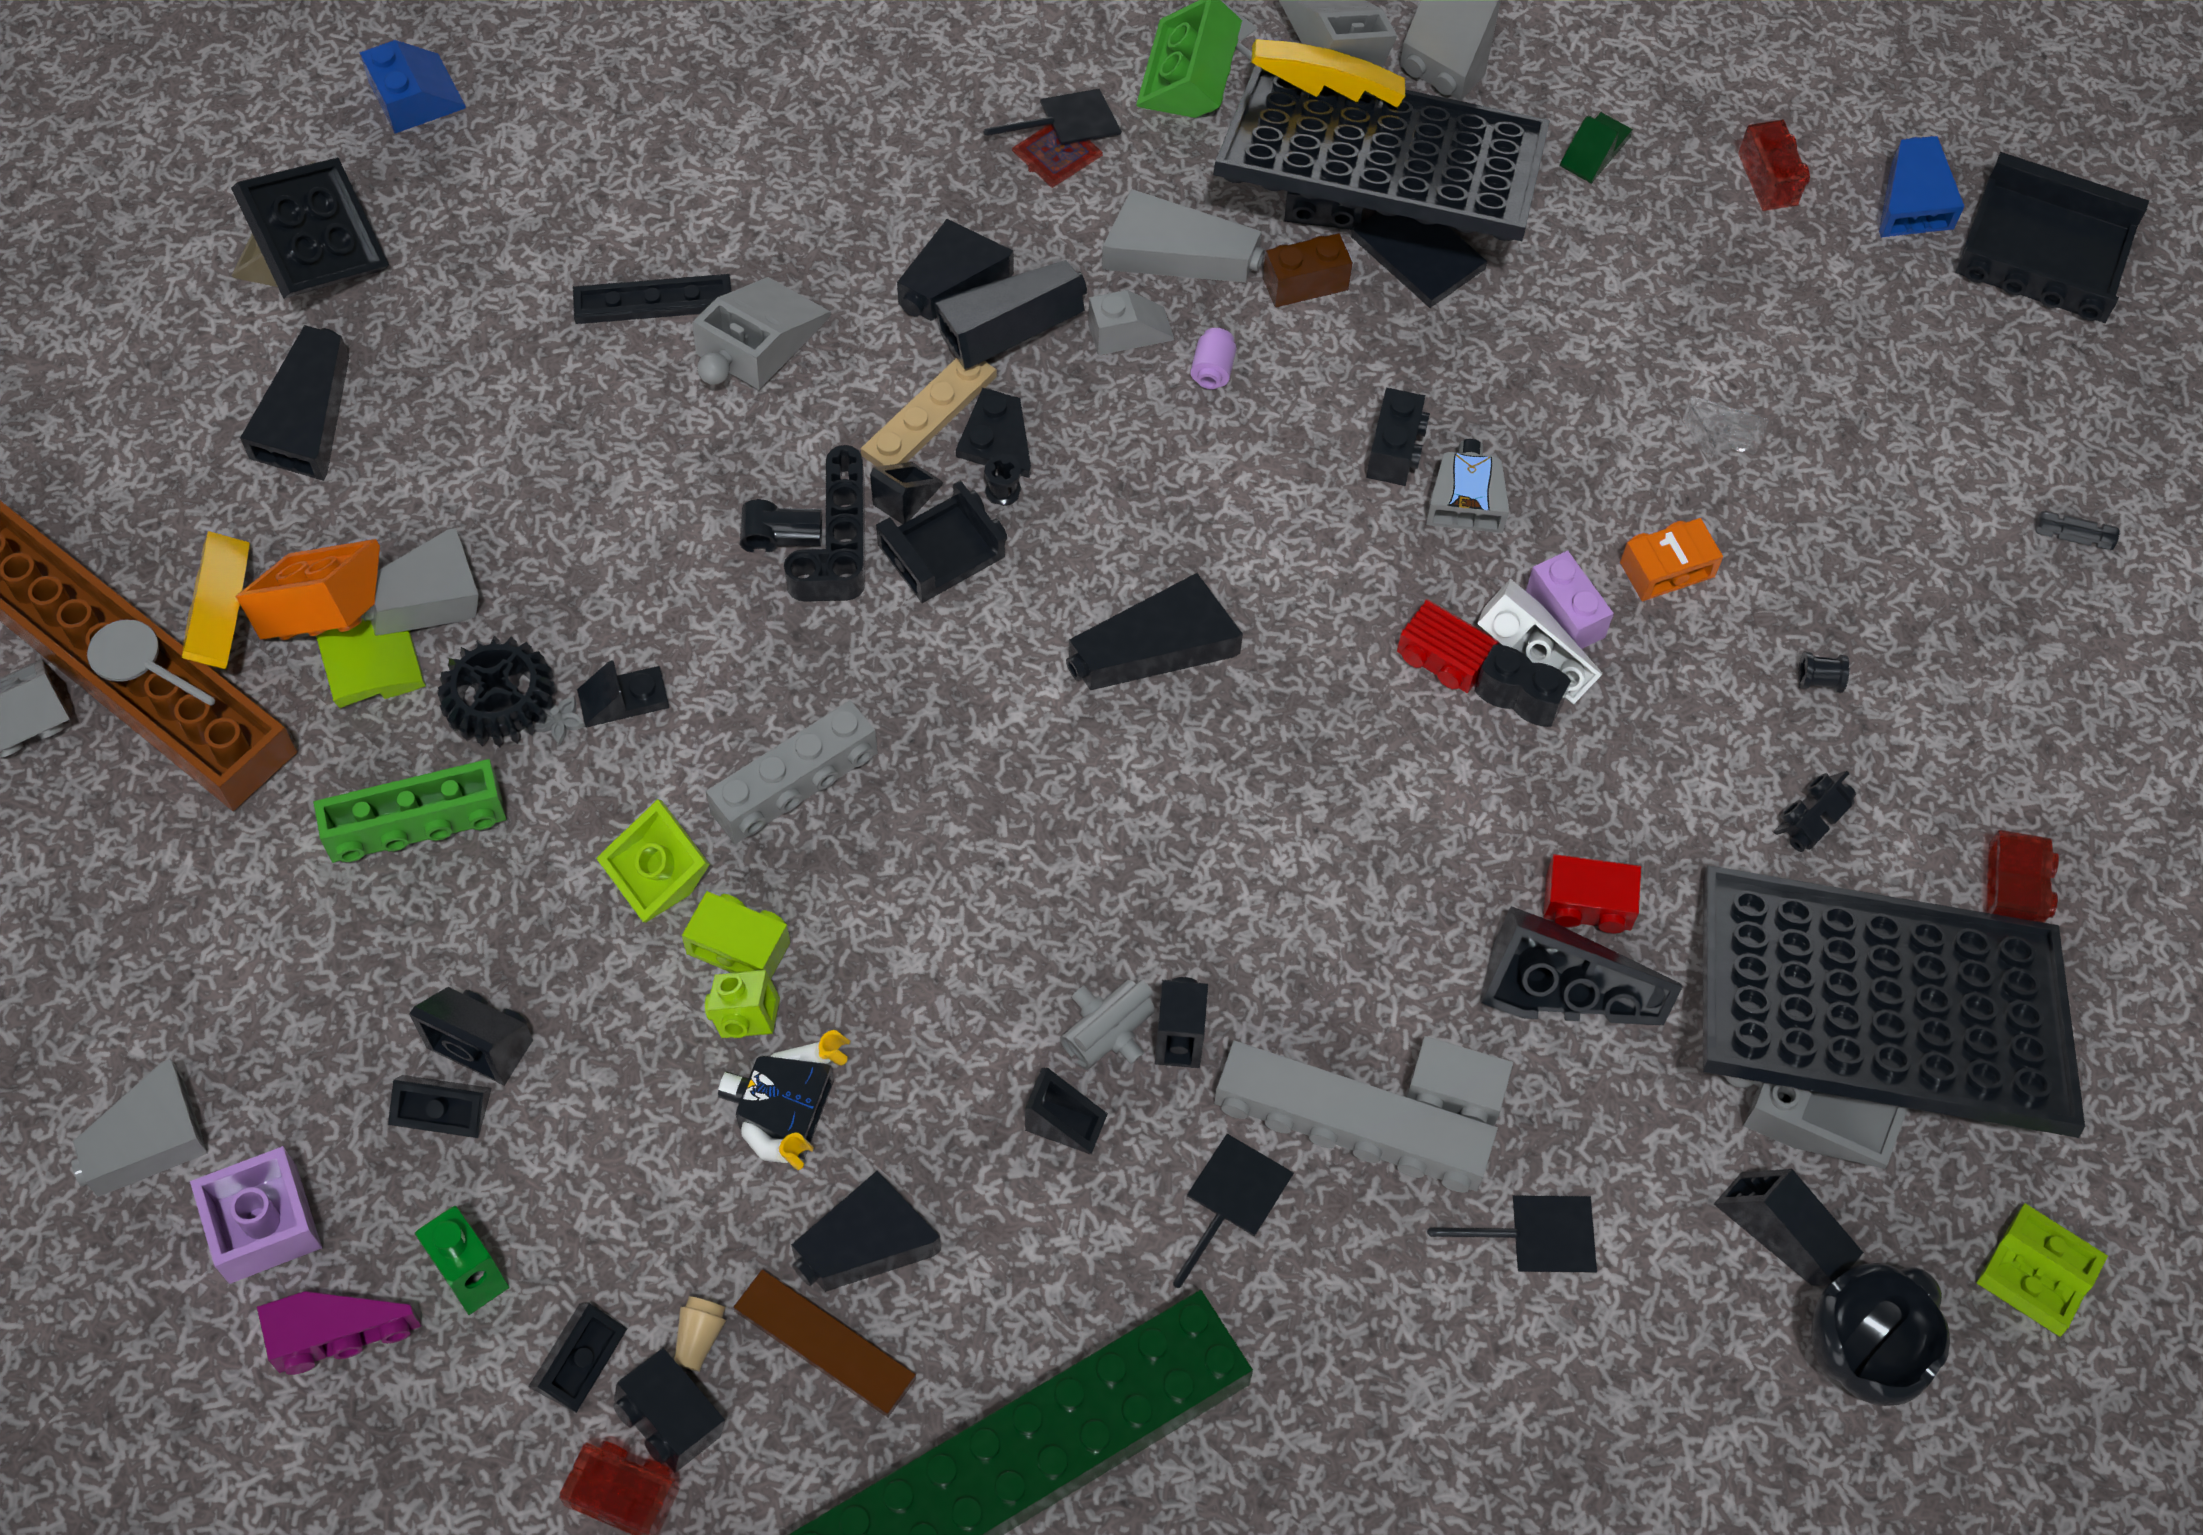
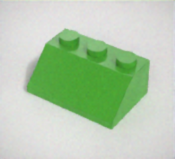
(1190, 59)

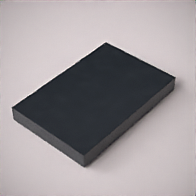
(1421, 256)

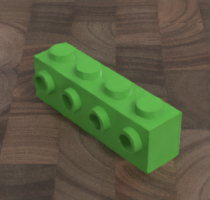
(409, 811)

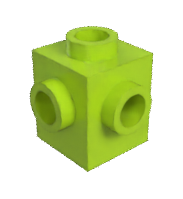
(742, 1004)

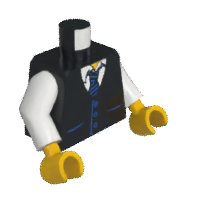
(785, 1098)

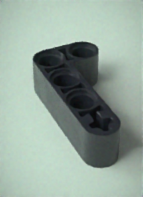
(841, 523)

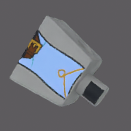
(1469, 491)

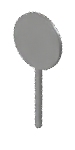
(129, 650)

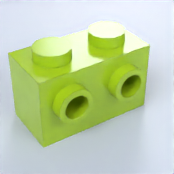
(735, 936)

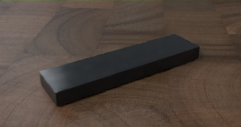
(647, 298)

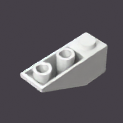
(1526, 625)

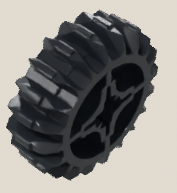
(498, 705)

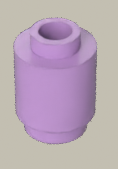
(1213, 358)

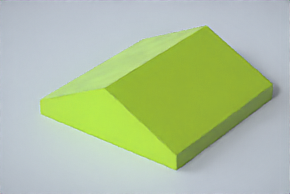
(654, 862)

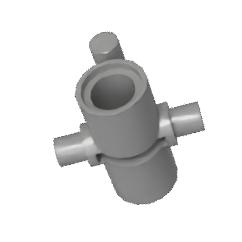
(1108, 1023)

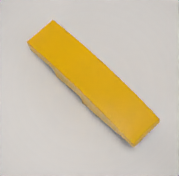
(1314, 67)
(214, 603)

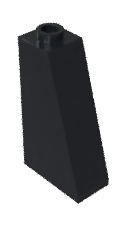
(1008, 311)
(301, 406)
(1157, 636)

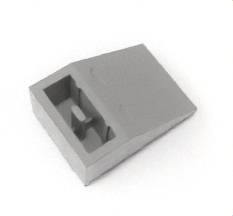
(1343, 26)

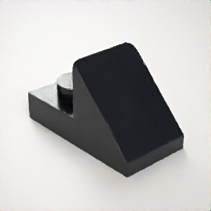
(616, 697)

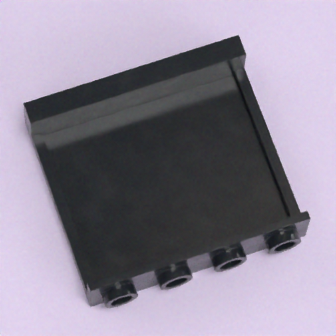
(2051, 237)

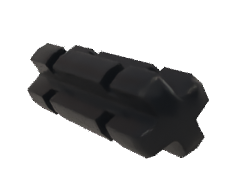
(2077, 530)

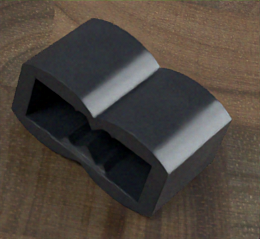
(1515, 683)

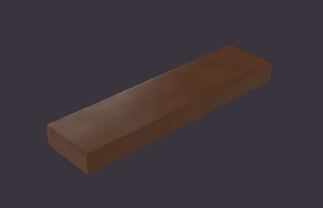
(825, 1343)

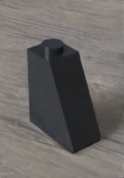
(950, 264)
(1790, 1224)
(863, 1238)

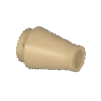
(697, 1331)

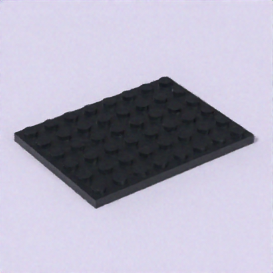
(1415, 161)
(1888, 1001)

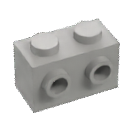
(1460, 1080)

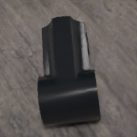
(769, 526)

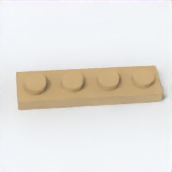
(927, 413)

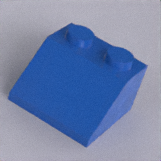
(410, 84)

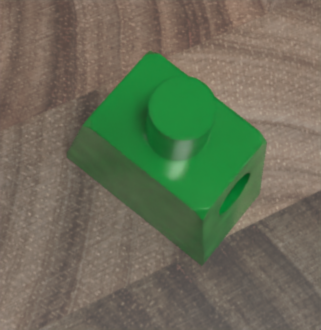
(459, 1255)

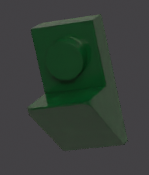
(1595, 146)

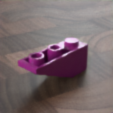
(326, 1325)

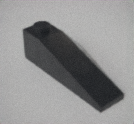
(1555, 970)

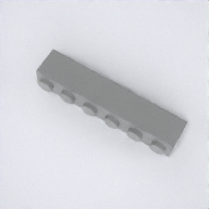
(1355, 1117)

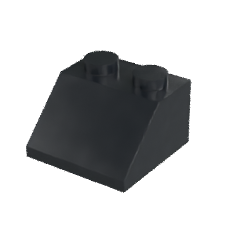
(472, 1032)

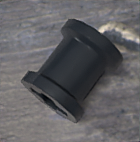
(1008, 476)
(1823, 671)

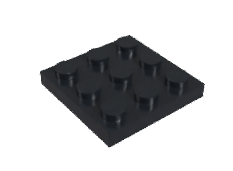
(310, 227)

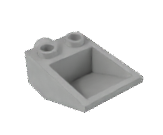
(754, 332)
(1824, 1122)

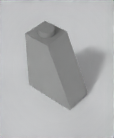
(424, 588)
(140, 1134)

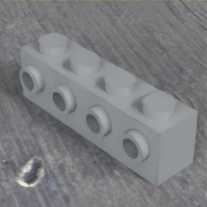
(792, 772)

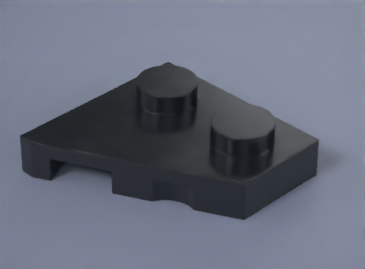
(994, 430)

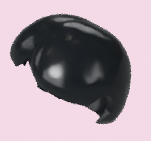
(1884, 1317)

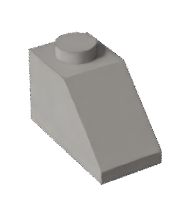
(1126, 322)

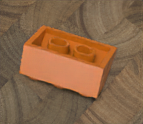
(313, 591)

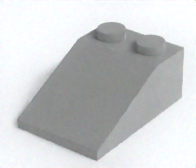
(1450, 43)

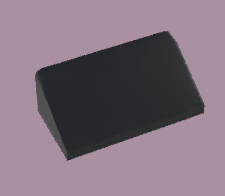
(438, 1105)
(578, 1357)

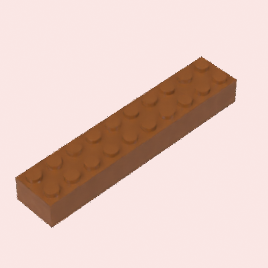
(58, 611)

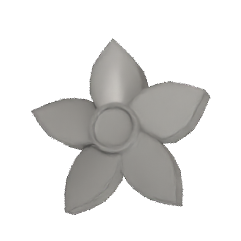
(560, 719)

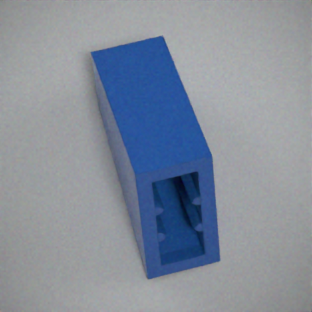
(1920, 190)

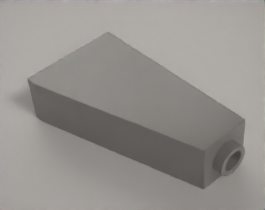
(1179, 242)

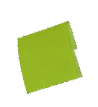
(369, 665)
(2042, 1269)

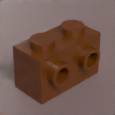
(1307, 270)

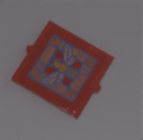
(1051, 159)

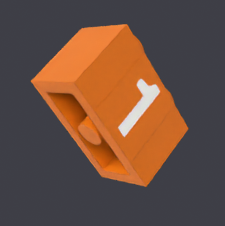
(1671, 558)

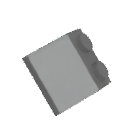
(29, 707)

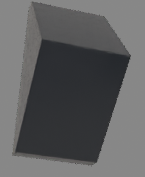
(902, 489)
(1063, 1113)

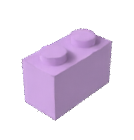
(1570, 599)

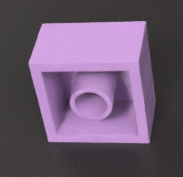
(255, 1215)

